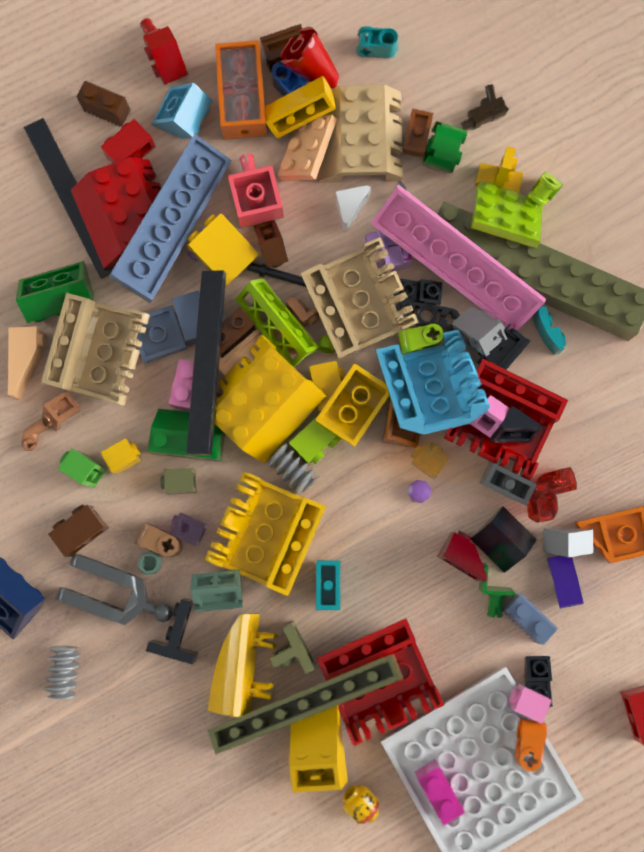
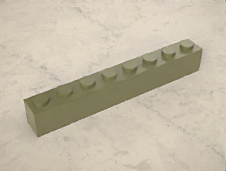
(305, 704)

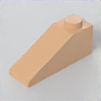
(24, 355)

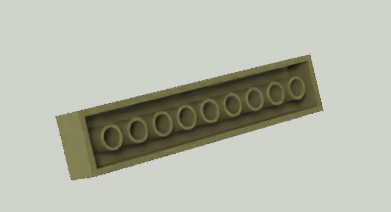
(561, 279)

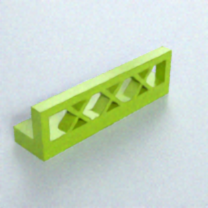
(278, 318)

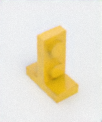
(503, 174)

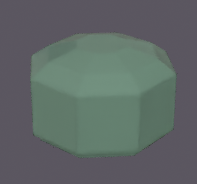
(150, 563)

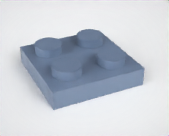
(161, 336)

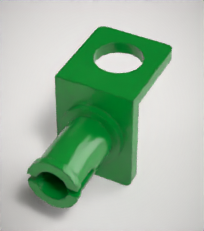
(495, 596)

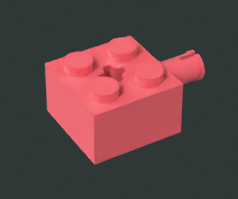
(254, 183)

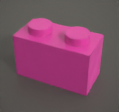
(439, 792)

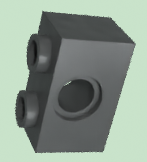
(508, 483)

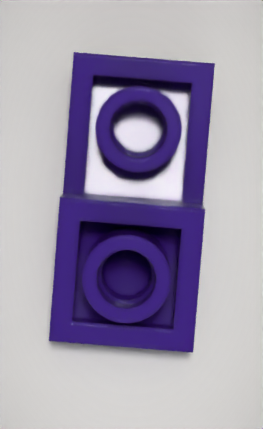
(565, 581)

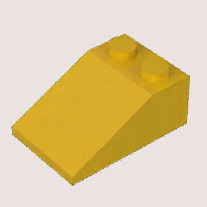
(354, 405)

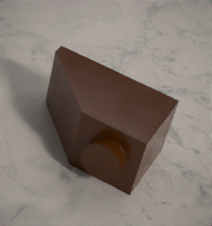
(271, 244)

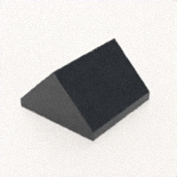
(504, 540)

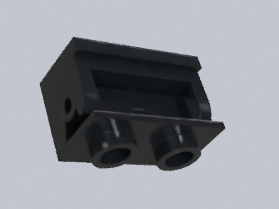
(507, 350)

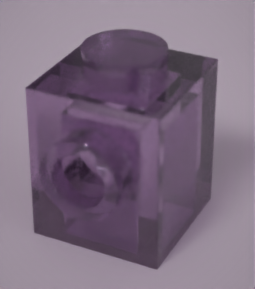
(188, 528)

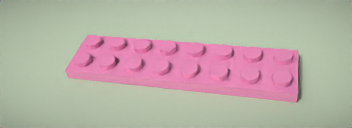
(457, 259)

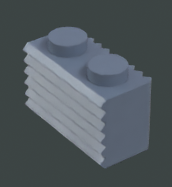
(529, 619)

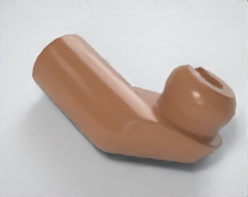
(31, 434)

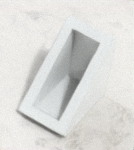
(350, 204)

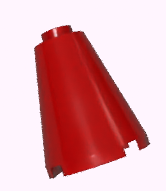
(309, 58)

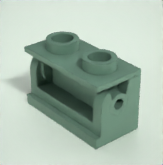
(217, 590)

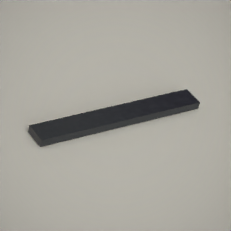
(63, 182)
(206, 363)

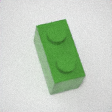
(81, 468)

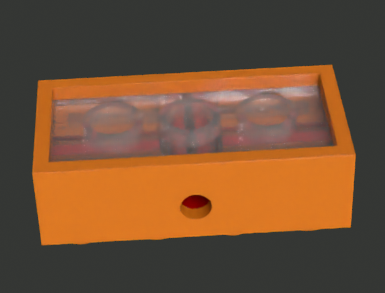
(240, 89)

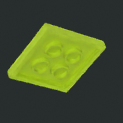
(507, 214)

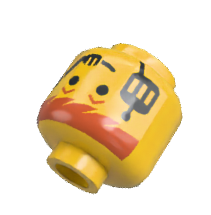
(361, 804)

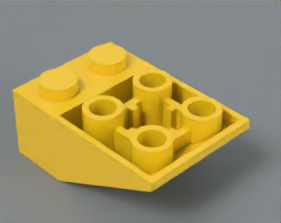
(317, 753)

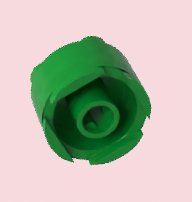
(443, 148)

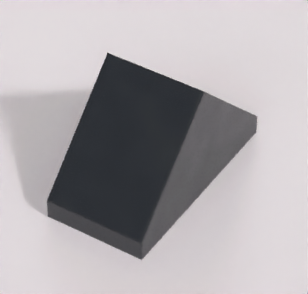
(516, 428)

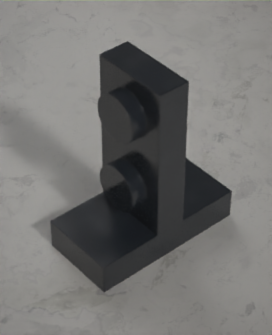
(175, 636)

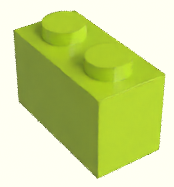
(313, 442)

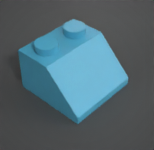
(182, 110)

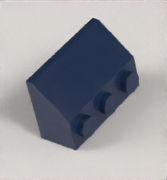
(17, 601)

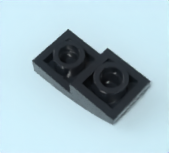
(422, 291)
(538, 675)

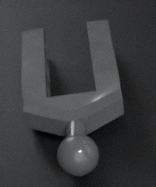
(137, 601)

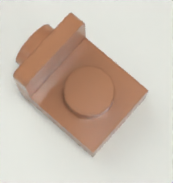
(300, 310)
(59, 410)

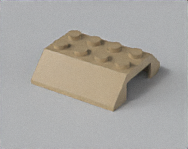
(364, 134)
(358, 299)
(94, 349)

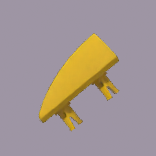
(235, 668)

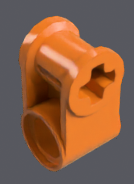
(530, 739)

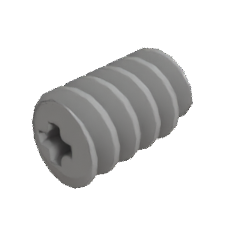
(292, 469)
(63, 672)

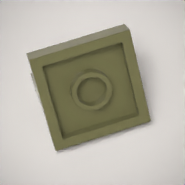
(297, 647)

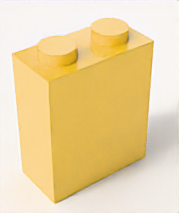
(221, 247)

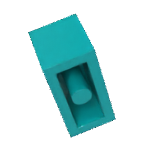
(328, 584)

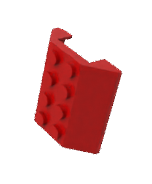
(115, 203)
(528, 398)
(388, 700)

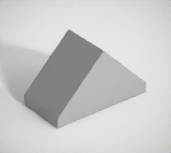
(568, 541)

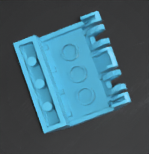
(433, 385)

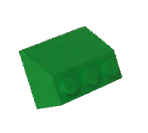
(45, 293)
(170, 436)

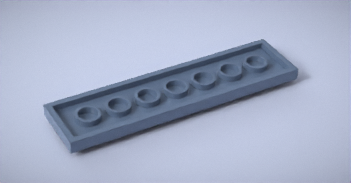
(170, 219)

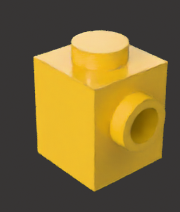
(121, 456)

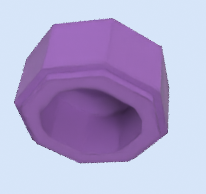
(419, 491)

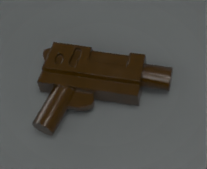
(490, 110)

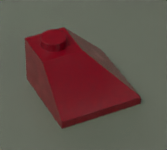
(463, 556)

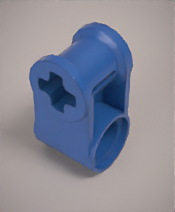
(289, 83)

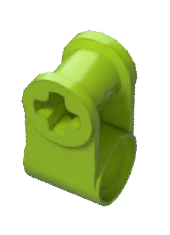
(545, 189)
(417, 338)

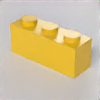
(299, 107)

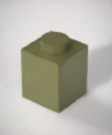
(179, 481)

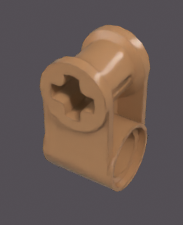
(155, 540)

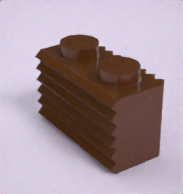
(103, 103)

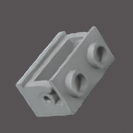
(480, 330)

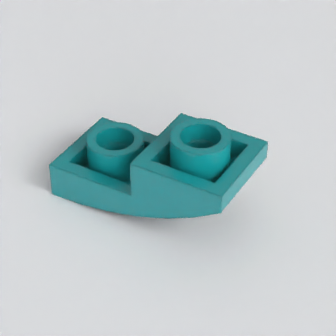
(551, 336)

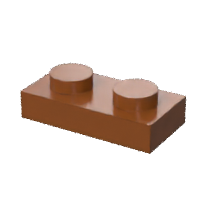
(417, 132)

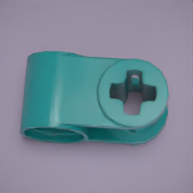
(376, 42)

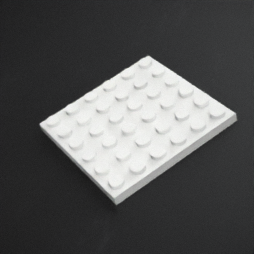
(475, 749)

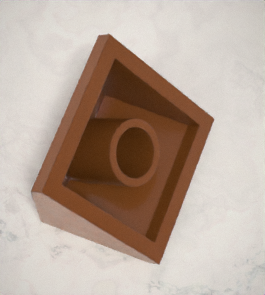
(394, 434)

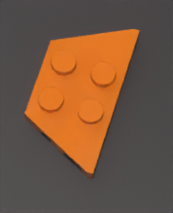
(617, 534)

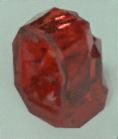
(560, 480)
(542, 504)

